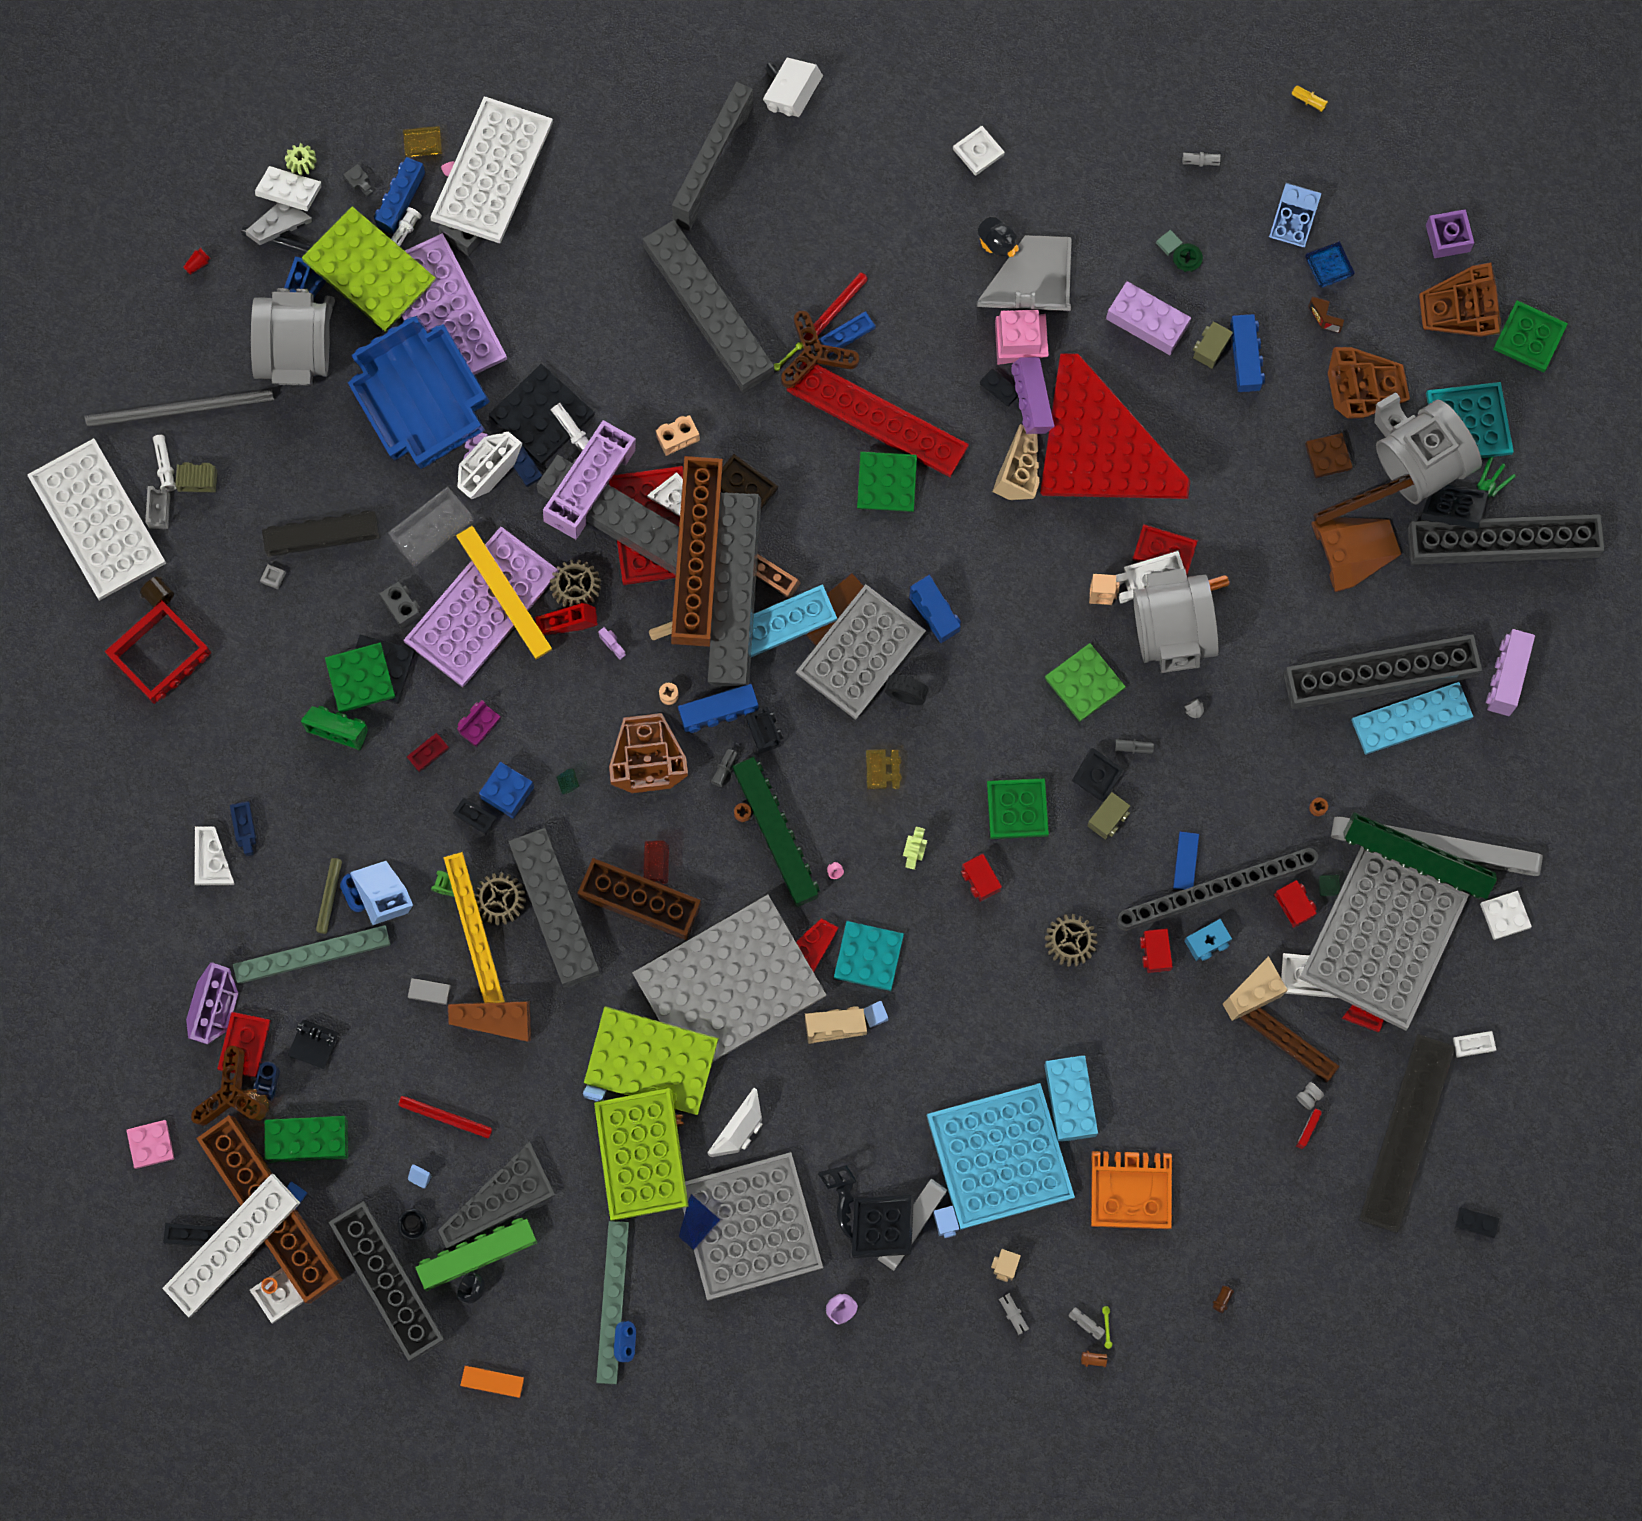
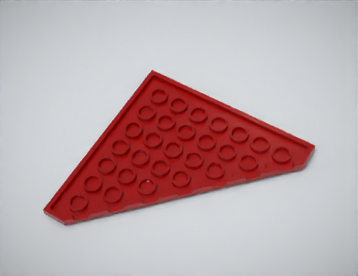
(1101, 446)

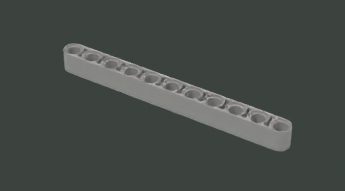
(1474, 852)

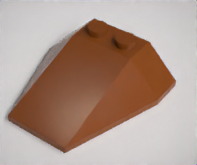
(1463, 303)
(1363, 380)
(1356, 548)
(647, 755)

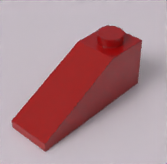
(567, 619)

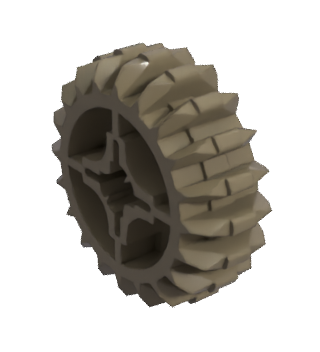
(585, 572)
(491, 884)
(1085, 931)

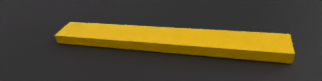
(504, 592)
(473, 928)

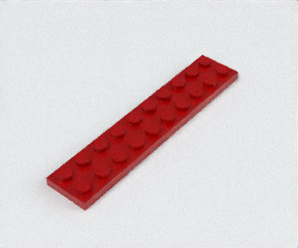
(880, 419)

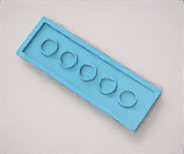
(791, 619)
(1412, 718)

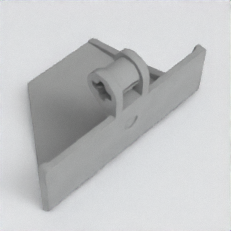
(1034, 277)

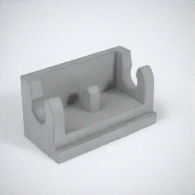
(157, 508)

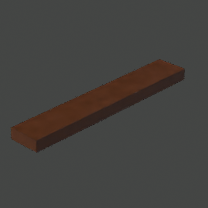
(1363, 499)
(1291, 1043)

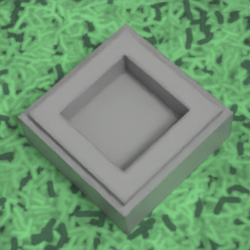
(272, 576)

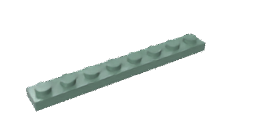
(311, 954)
(612, 1300)

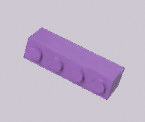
(1032, 395)

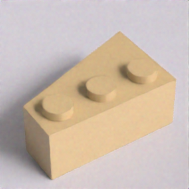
(1256, 991)
(835, 1024)

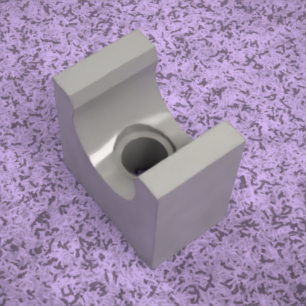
(1390, 413)

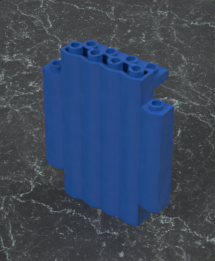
(418, 391)

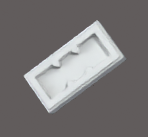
(1474, 1044)

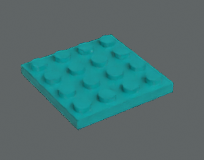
(1482, 412)

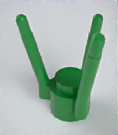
(1489, 485)

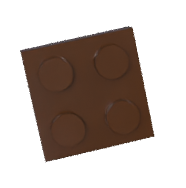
(1328, 455)

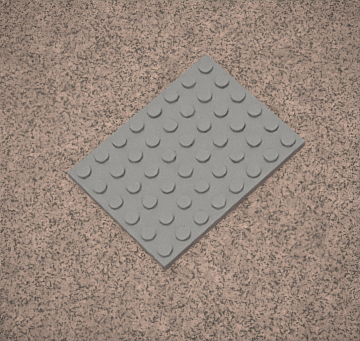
(1384, 937)
(732, 978)

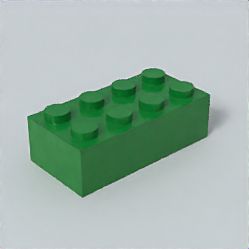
(306, 1139)

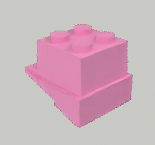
(1020, 335)

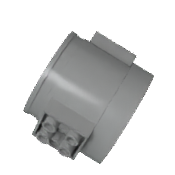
(289, 338)
(1431, 449)
(1175, 620)

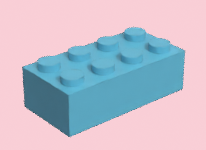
(1071, 1098)

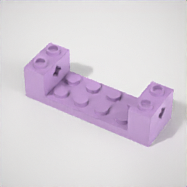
(588, 479)

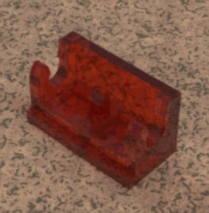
(656, 861)

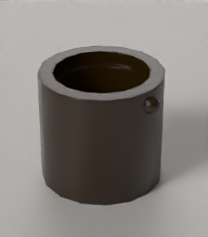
(156, 591)

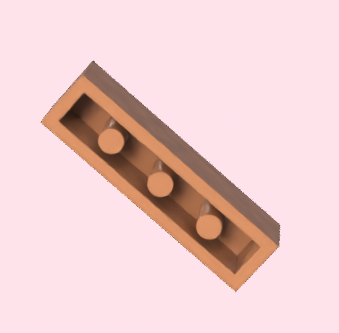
(776, 577)

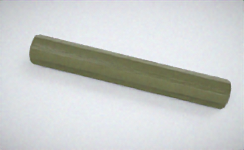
(328, 896)

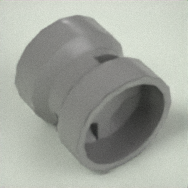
(1310, 1096)

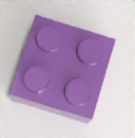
(1449, 233)

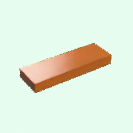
(492, 1381)

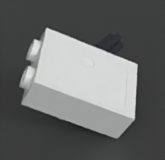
(791, 86)

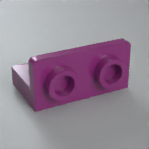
(478, 723)

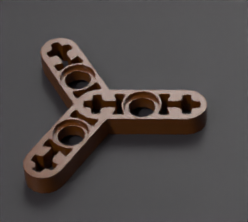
(810, 359)
(223, 1097)

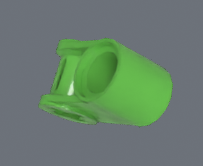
(443, 884)

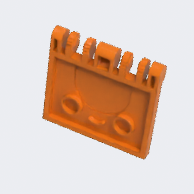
(1131, 1194)

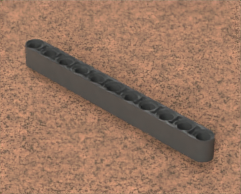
(1223, 882)

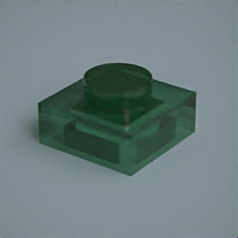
(567, 781)
(1329, 885)

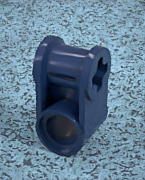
(267, 1083)

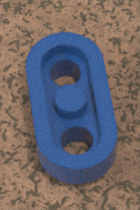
(351, 894)
(624, 1341)

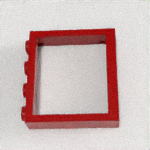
(139, 630)

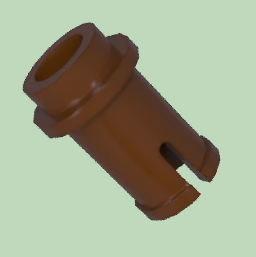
(1222, 1299)

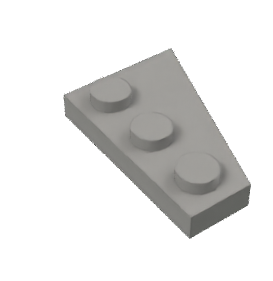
(276, 221)

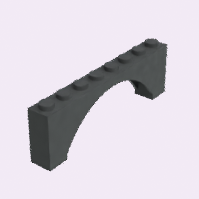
(733, 114)

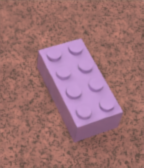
(1148, 318)
(1510, 672)

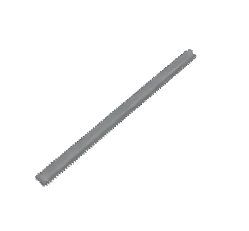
(179, 408)

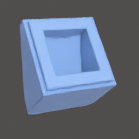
(875, 1014)
(594, 1093)
(419, 1176)

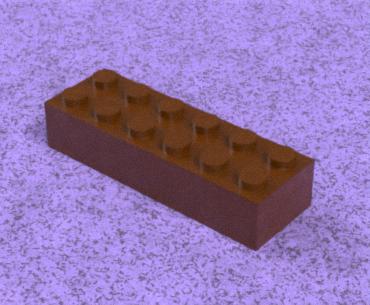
(639, 899)

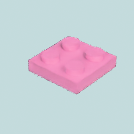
(150, 1144)

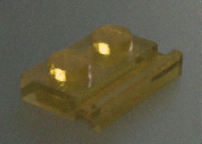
(422, 141)

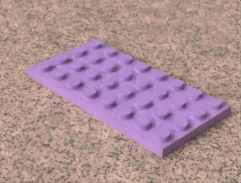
(455, 305)
(469, 620)

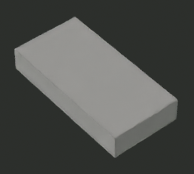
(429, 991)

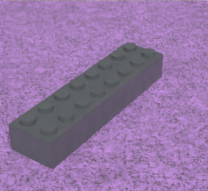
(554, 908)
(387, 1282)

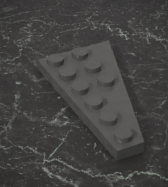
(508, 1193)

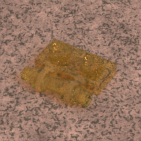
(876, 769)

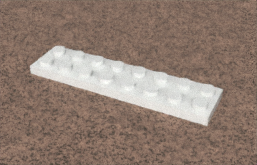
(231, 1245)

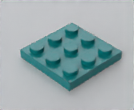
(868, 956)

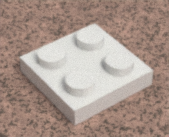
(978, 150)
(1505, 915)
(281, 1301)

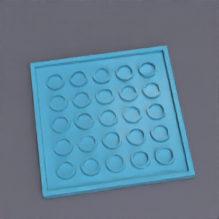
(1000, 1156)

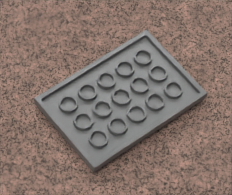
(860, 651)

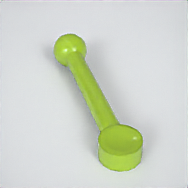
(777, 366)
(1106, 1310)

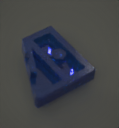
(697, 1223)

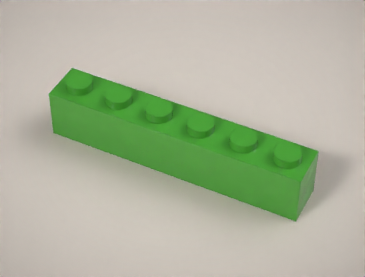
(476, 1254)

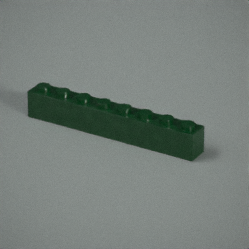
(775, 831)
(1420, 856)

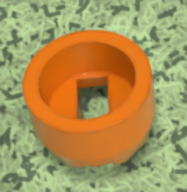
(272, 1288)

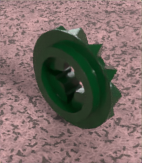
(1195, 254)

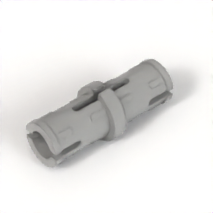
(1201, 159)
(1014, 1314)

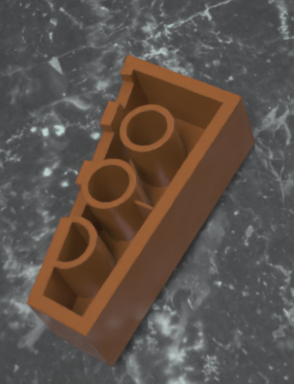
(497, 1018)

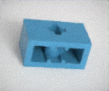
(1215, 932)

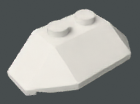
(487, 464)
(740, 1128)

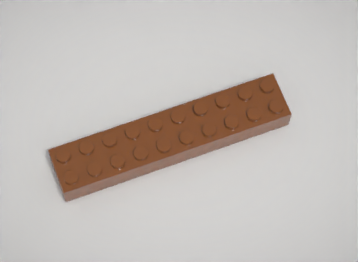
(696, 551)
(292, 1240)

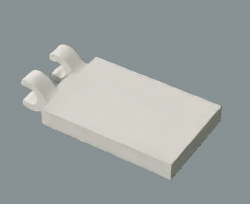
(1136, 574)
(1291, 970)

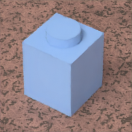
(946, 1221)

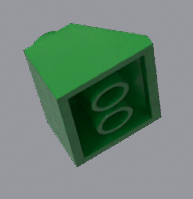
(335, 727)

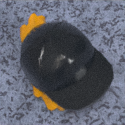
(997, 237)

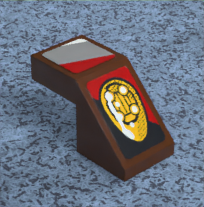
(1319, 310)

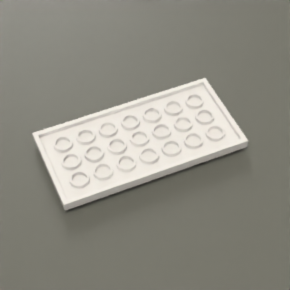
(491, 169)
(96, 519)

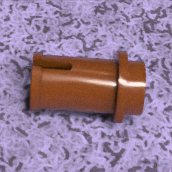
(1093, 1359)

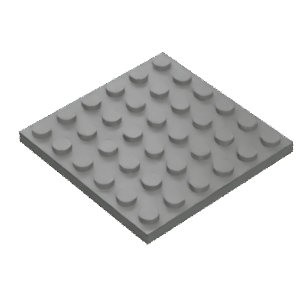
(761, 1227)

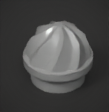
(1194, 708)

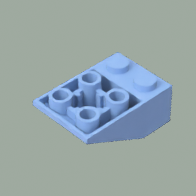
(1295, 215)
(381, 892)

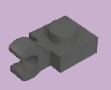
(358, 179)

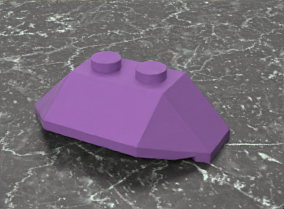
(211, 1004)

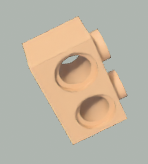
(680, 439)
(1103, 589)

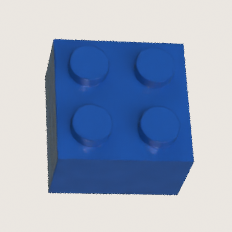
(506, 790)

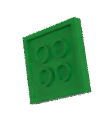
(1530, 336)
(887, 481)
(360, 677)
(1017, 808)

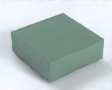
(1169, 242)

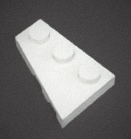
(669, 494)
(210, 861)

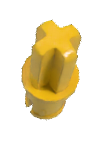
(1309, 98)

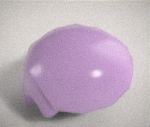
(841, 1308)

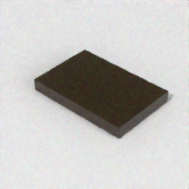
(744, 479)

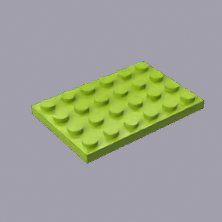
(368, 269)
(648, 1055)
(641, 1154)

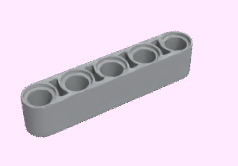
(922, 1211)

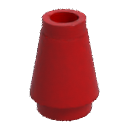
(196, 261)

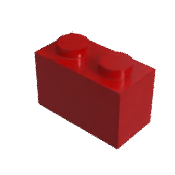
(981, 878)
(1295, 903)
(1156, 950)

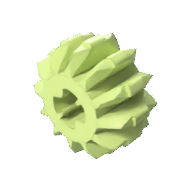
(294, 156)

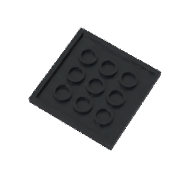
(529, 417)

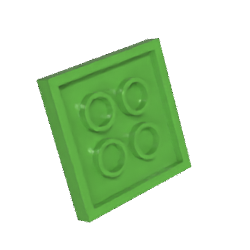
(1085, 682)

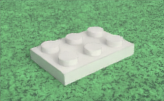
(288, 188)

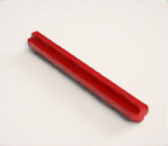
(837, 305)
(445, 1117)

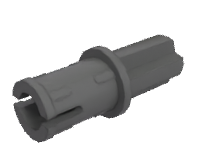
(1134, 746)
(724, 768)

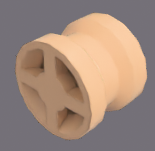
(670, 697)

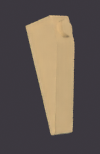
(1019, 471)

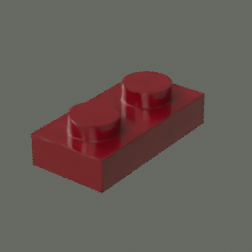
(427, 752)

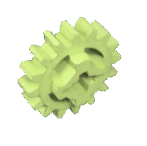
(915, 848)

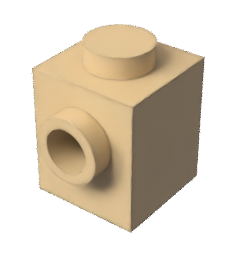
(1005, 1265)

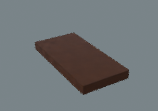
(840, 598)

